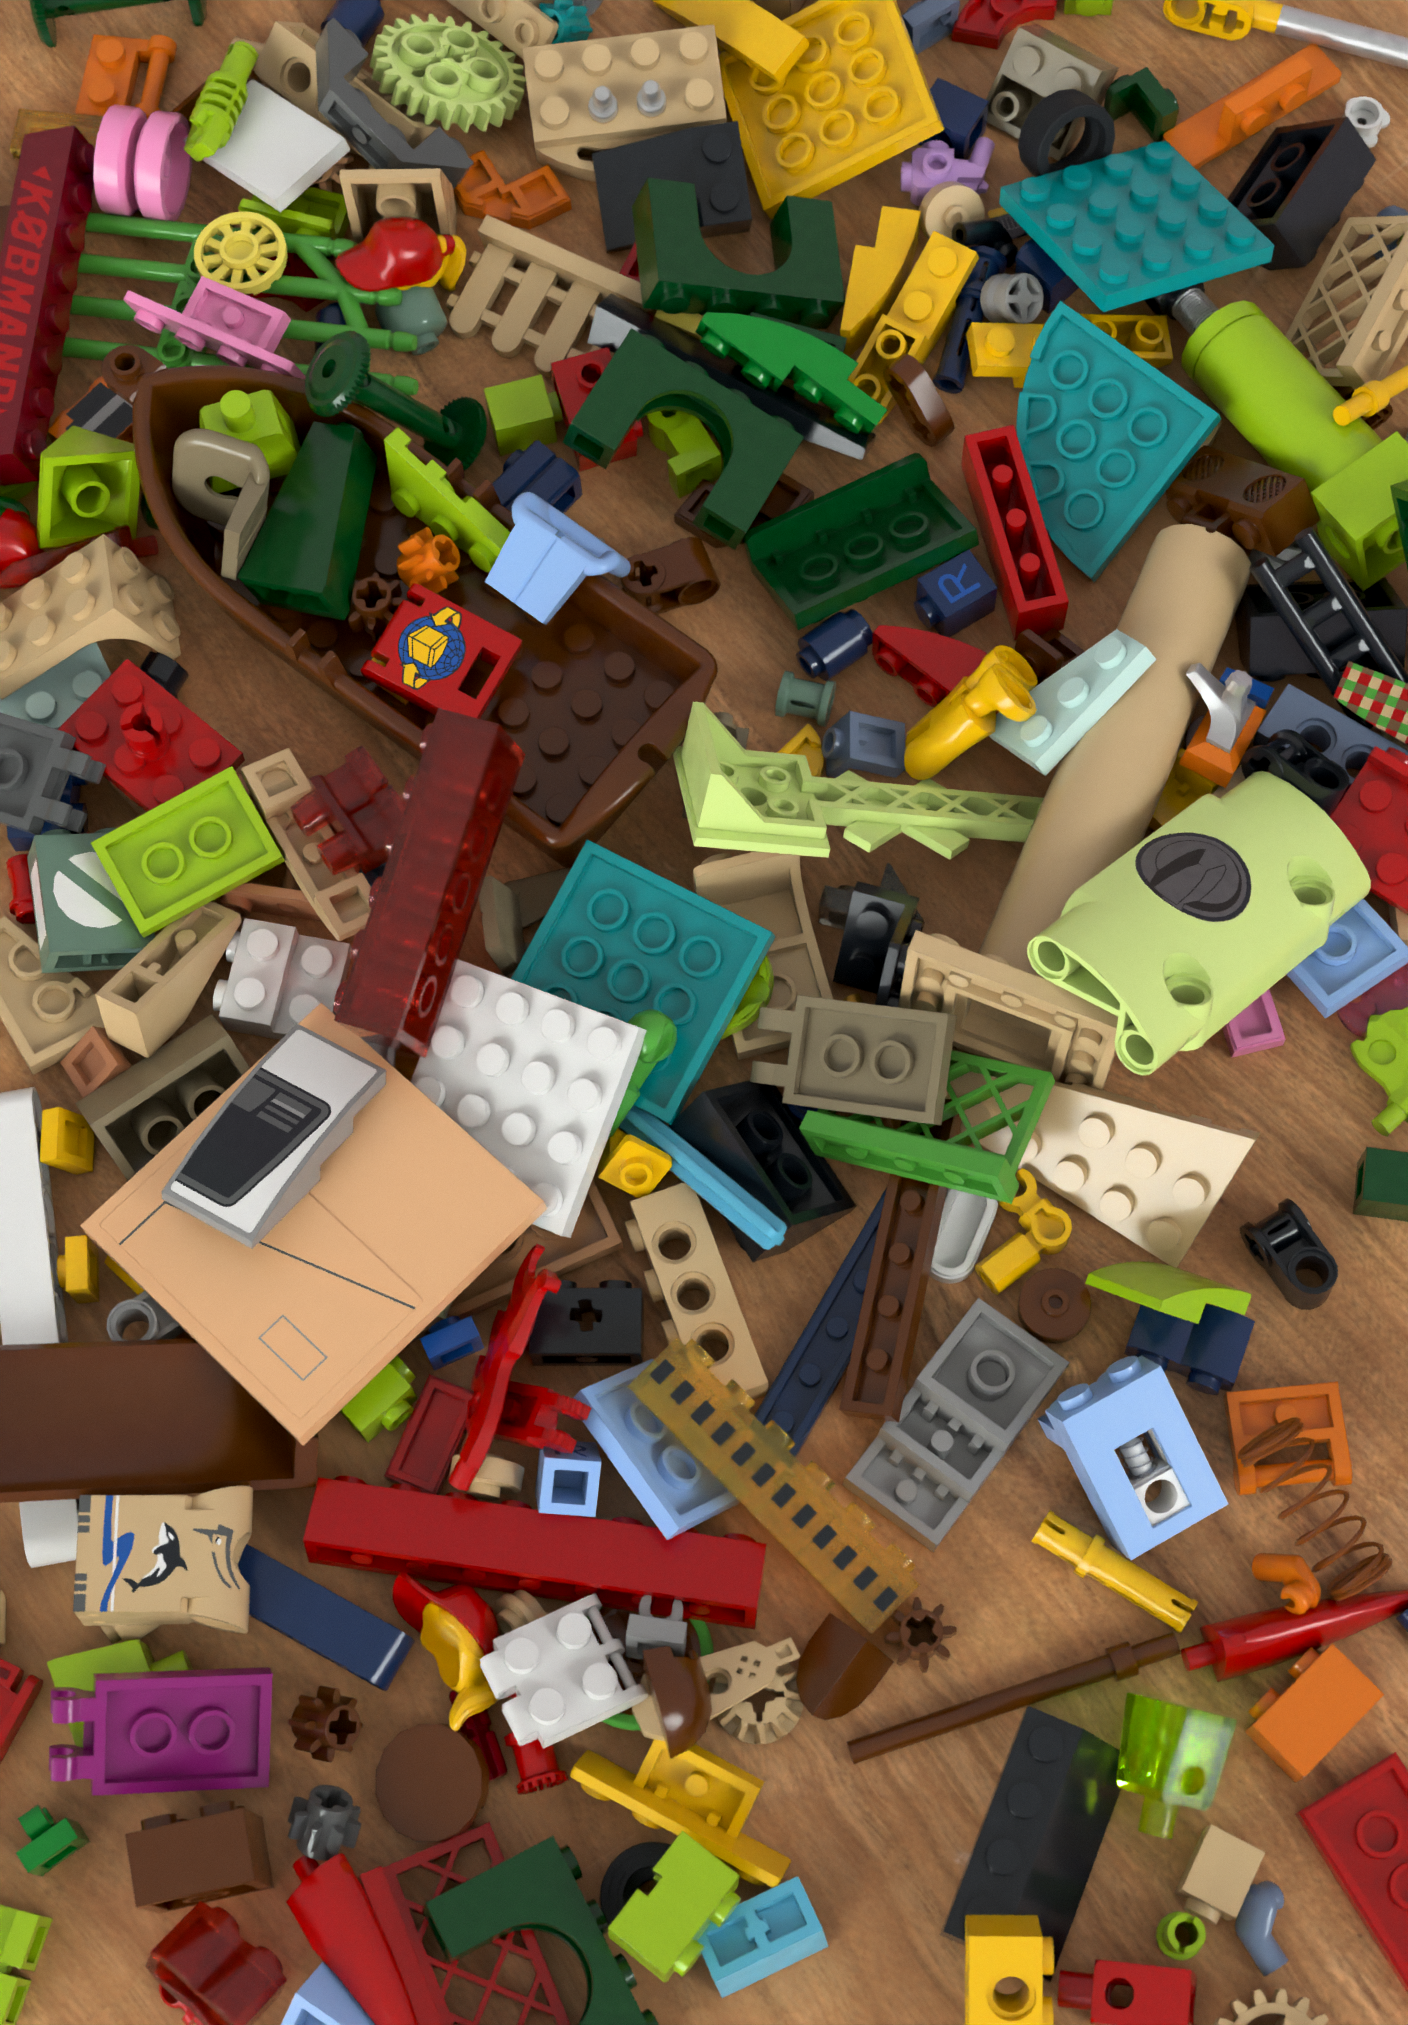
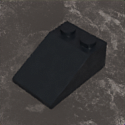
(697, 155)

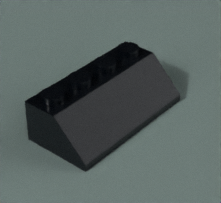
(1040, 1829)

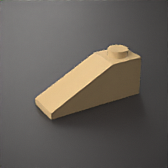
(165, 979)

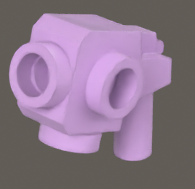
(936, 164)

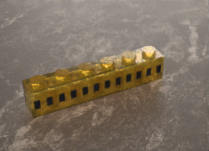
(774, 1485)

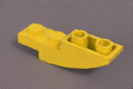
(916, 315)
(1007, 347)

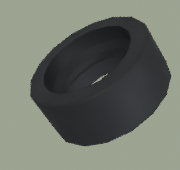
(1050, 117)

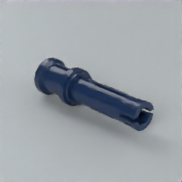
(954, 367)

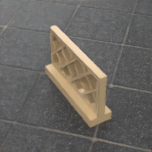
(1376, 340)

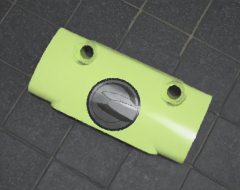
(1203, 917)

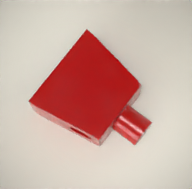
(1159, 1998)

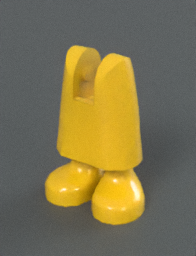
(970, 712)

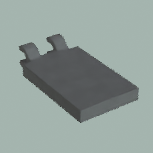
(34, 775)

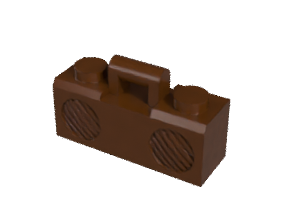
(1241, 500)

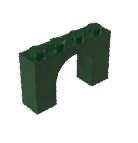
(685, 276)
(651, 379)
(542, 1895)

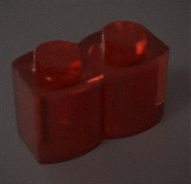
(215, 1969)

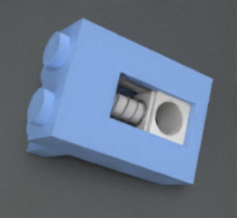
(1109, 1415)

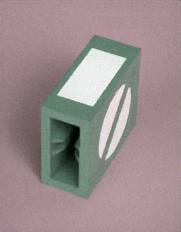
(77, 906)

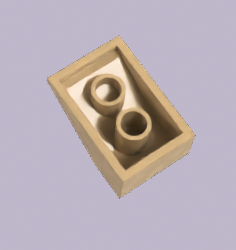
(398, 192)

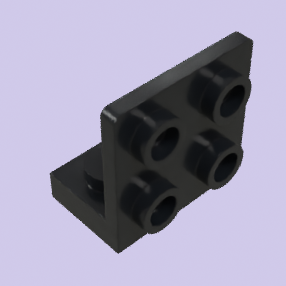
(877, 941)

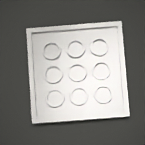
(530, 1082)

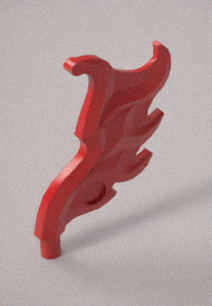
(493, 1372)

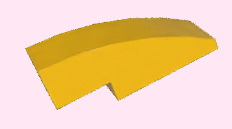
(879, 274)

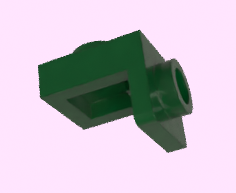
(1146, 99)

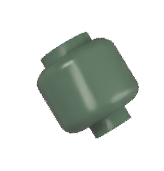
(418, 314)

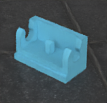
(762, 1937)

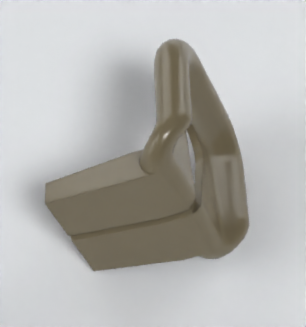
(206, 454)
(511, 909)

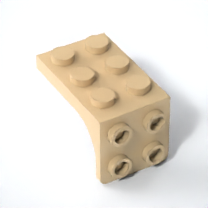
(81, 601)
(770, 894)

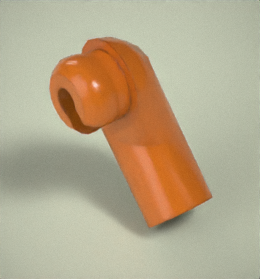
(1295, 1575)

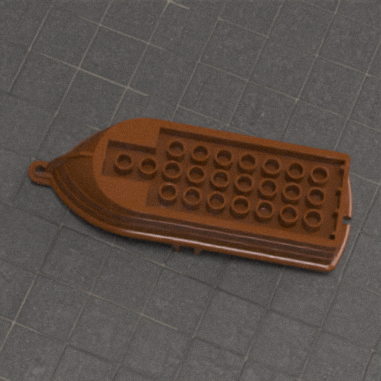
(589, 696)

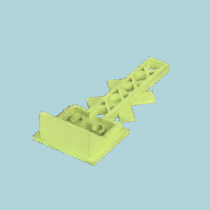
(778, 807)

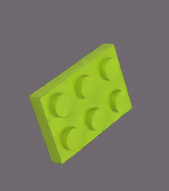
(187, 852)

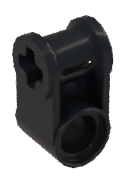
(1300, 766)
(1288, 1244)

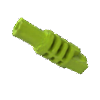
(220, 102)

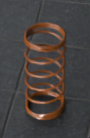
(1282, 1436)

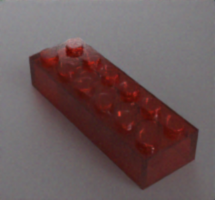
(429, 883)

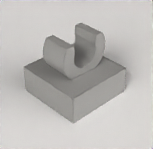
(650, 1632)

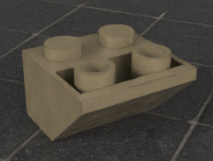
(1036, 68)

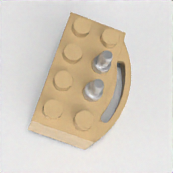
(620, 92)

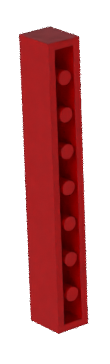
(531, 1551)

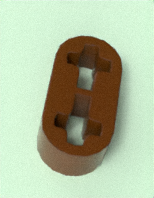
(918, 400)

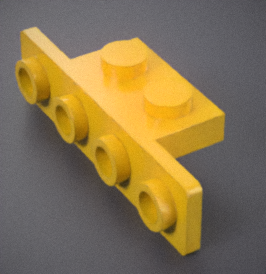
(693, 1795)

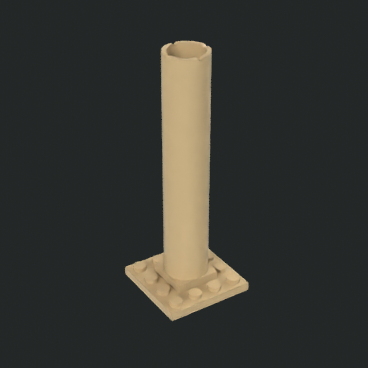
(1085, 823)

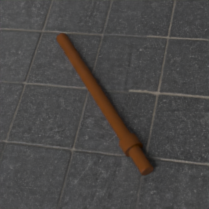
(1119, 1662)

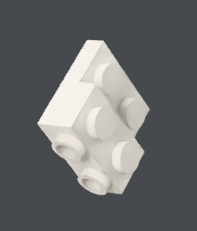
(277, 978)

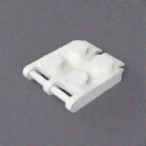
(560, 1674)

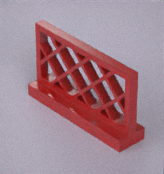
(410, 1955)

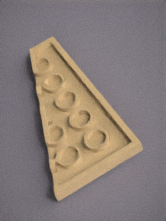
(1122, 1159)

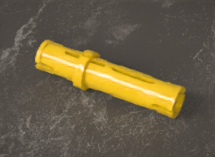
(1114, 1571)

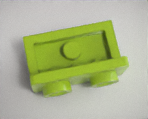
(312, 213)

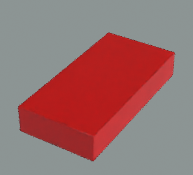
(431, 1437)

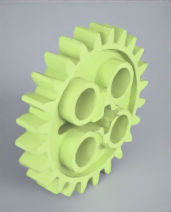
(447, 72)

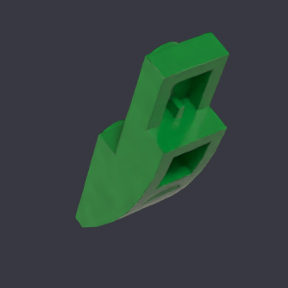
(775, 350)

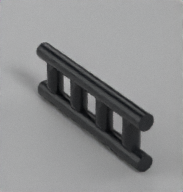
(1340, 598)

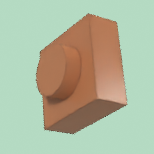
(94, 1061)

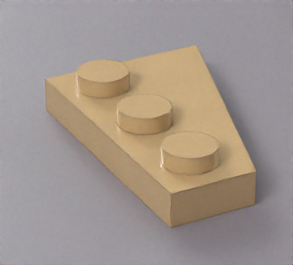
(40, 1009)

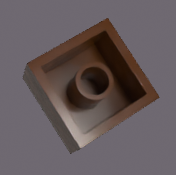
(198, 1858)

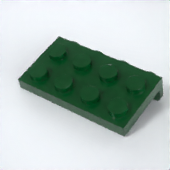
(857, 541)

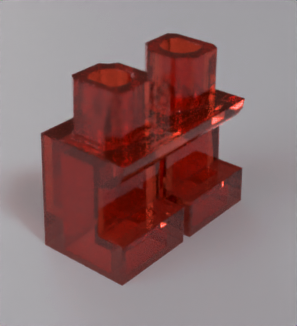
(358, 808)

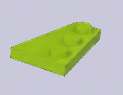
(430, 497)

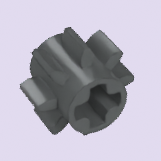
(324, 1822)

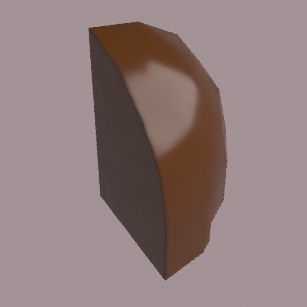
(838, 1670)
(679, 1696)

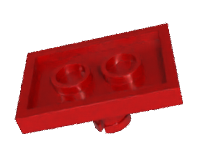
(147, 738)

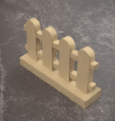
(545, 268)

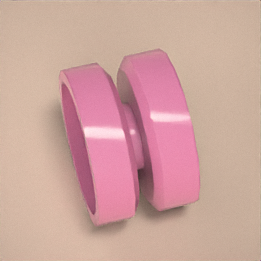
(142, 163)

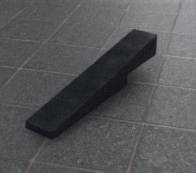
(813, 421)

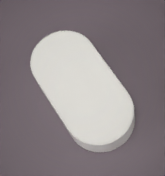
(961, 1235)

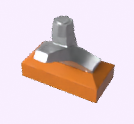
(1225, 727)

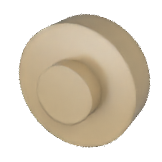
(948, 205)
(494, 1478)

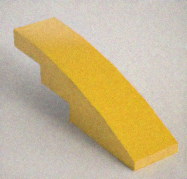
(744, 32)

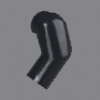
(986, 233)

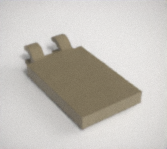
(861, 1058)

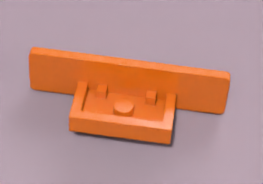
(1253, 106)

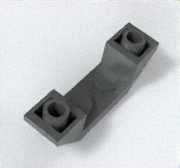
(351, 113)

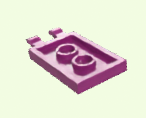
(167, 1731)

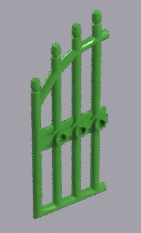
(173, 353)

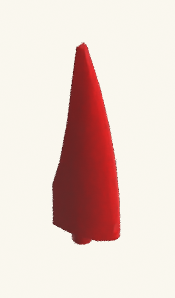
(1277, 1635)
(349, 1938)

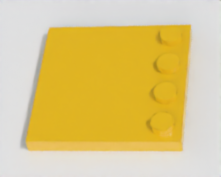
(839, 107)

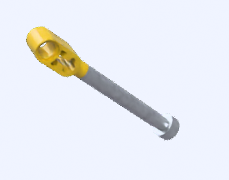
(1235, 18)

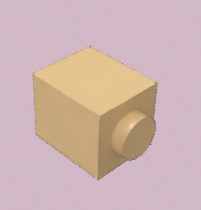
(1218, 1875)

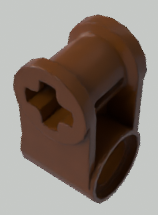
(672, 576)

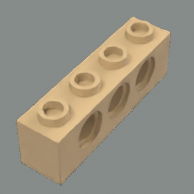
(286, 68)
(679, 1215)

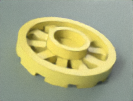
(241, 252)

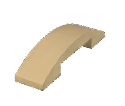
(337, 899)

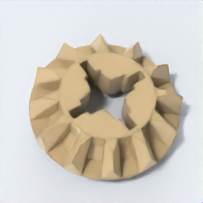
(779, 1714)

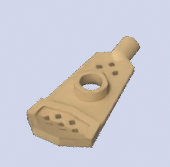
(725, 1665)

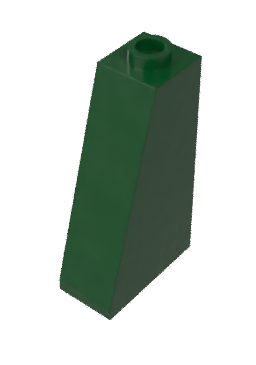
(315, 526)

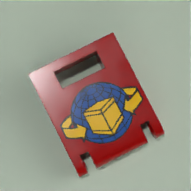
(433, 650)

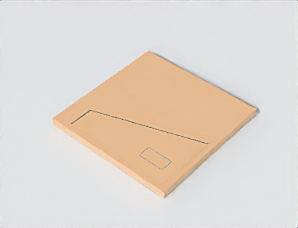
(349, 1272)

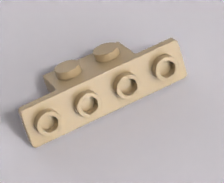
(511, 21)

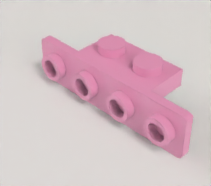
(224, 321)

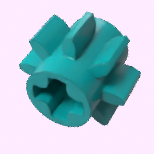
(571, 20)

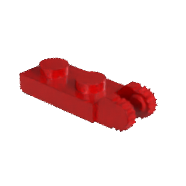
(532, 1416)

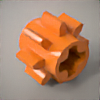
(428, 560)

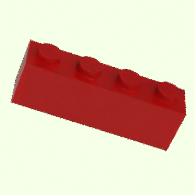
(1014, 531)

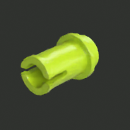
(1166, 1935)

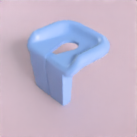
(542, 569)

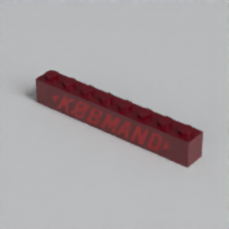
(38, 288)

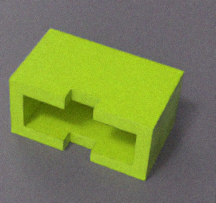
(667, 1923)

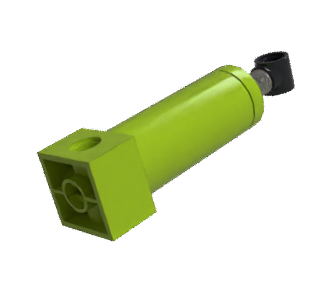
(1289, 420)

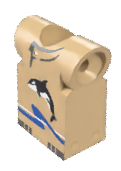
(163, 1559)

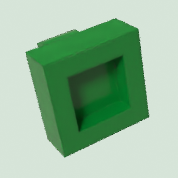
(50, 1840)

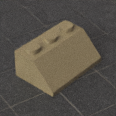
(162, 1094)

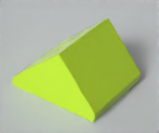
(86, 487)

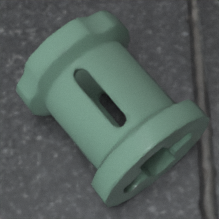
(805, 698)

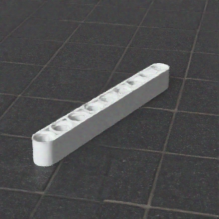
(30, 1291)

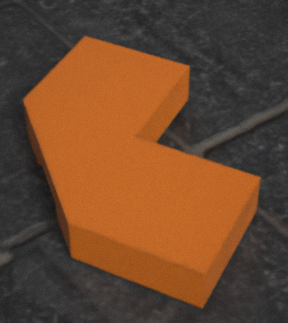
(520, 203)

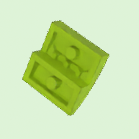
(1167, 1289)

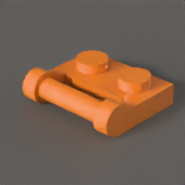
(114, 70)
(1322, 1418)

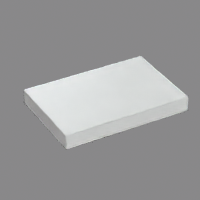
(276, 148)

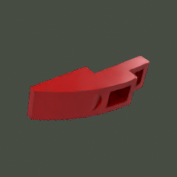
(924, 660)

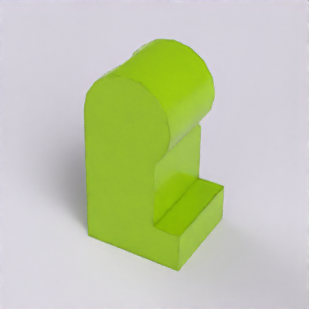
(688, 447)

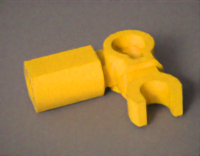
(1047, 1233)

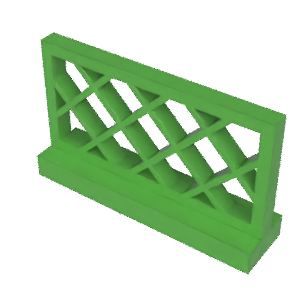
(935, 1160)

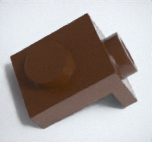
(1046, 652)

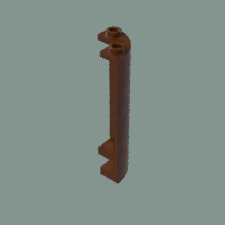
(136, 1424)

